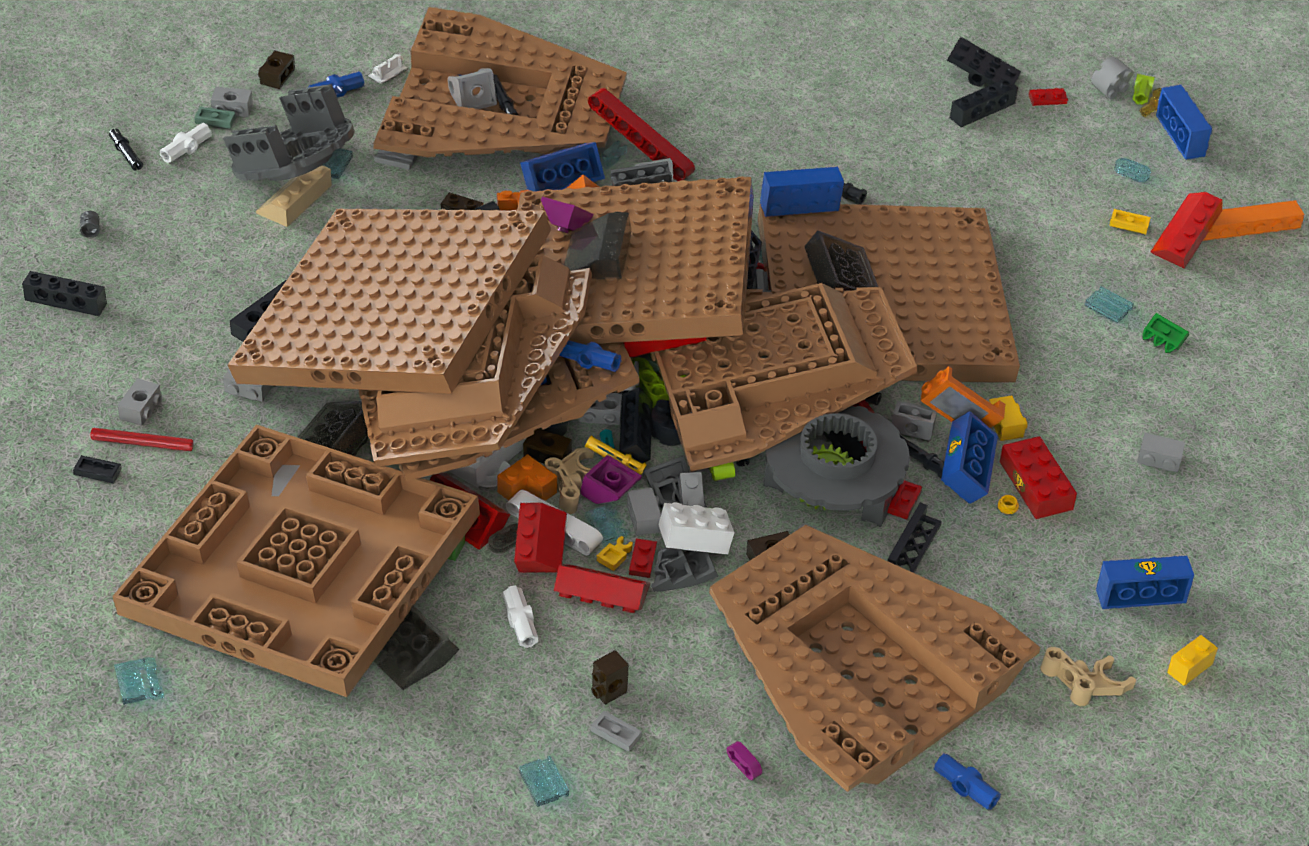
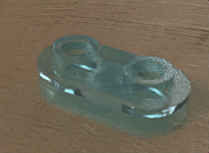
(1132, 169)

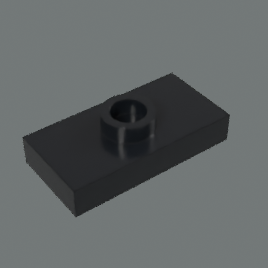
(97, 469)

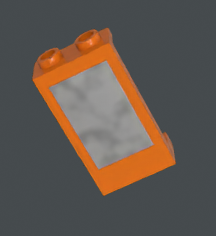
(955, 399)

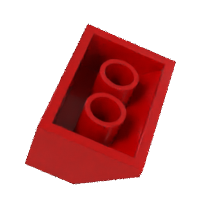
(540, 538)

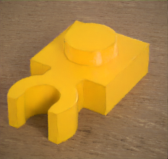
(614, 556)

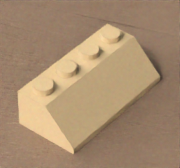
(296, 196)

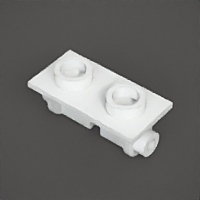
(388, 70)

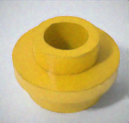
(1008, 504)

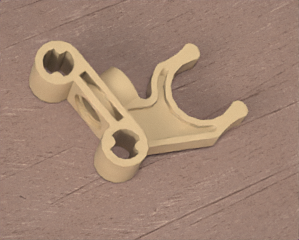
(569, 477)
(1080, 679)

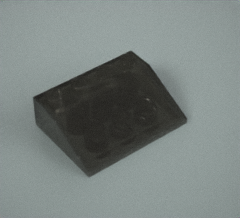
(601, 246)
(839, 263)
(338, 427)
(415, 650)

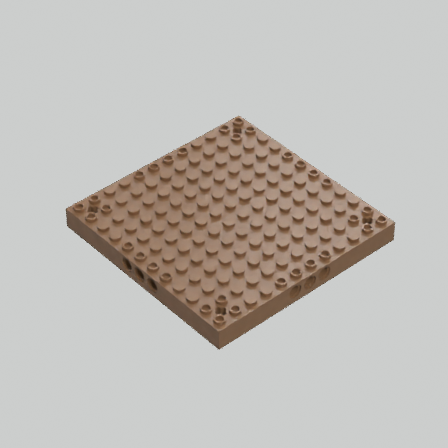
(681, 264)
(933, 272)
(391, 300)
(304, 575)

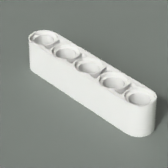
(577, 535)

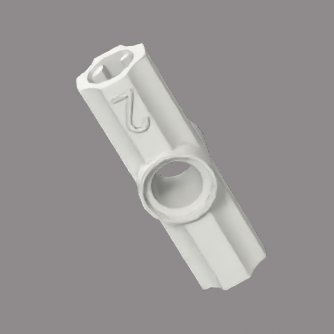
(185, 143)
(520, 616)

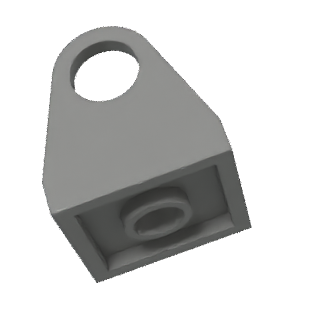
(465, 85)

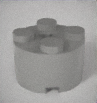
(1112, 77)

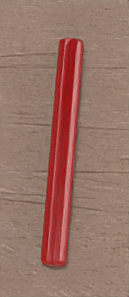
(141, 439)

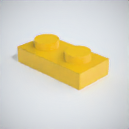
(1129, 221)

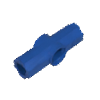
(343, 83)
(591, 355)
(967, 781)

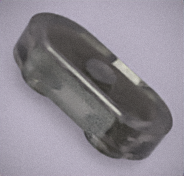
(508, 539)

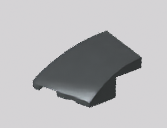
(664, 479)
(682, 569)

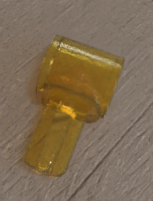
(1152, 105)

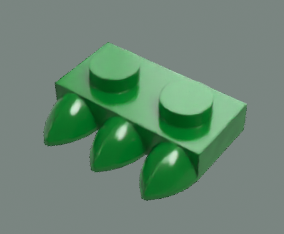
(1165, 332)

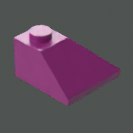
(565, 215)
(608, 481)

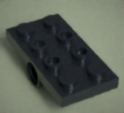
(981, 64)

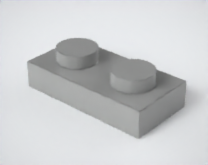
(616, 731)

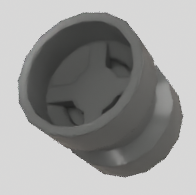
(89, 224)

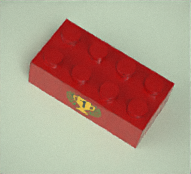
(1038, 477)

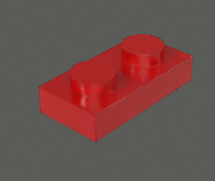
(1048, 96)
(905, 500)
(643, 558)

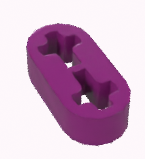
(744, 760)

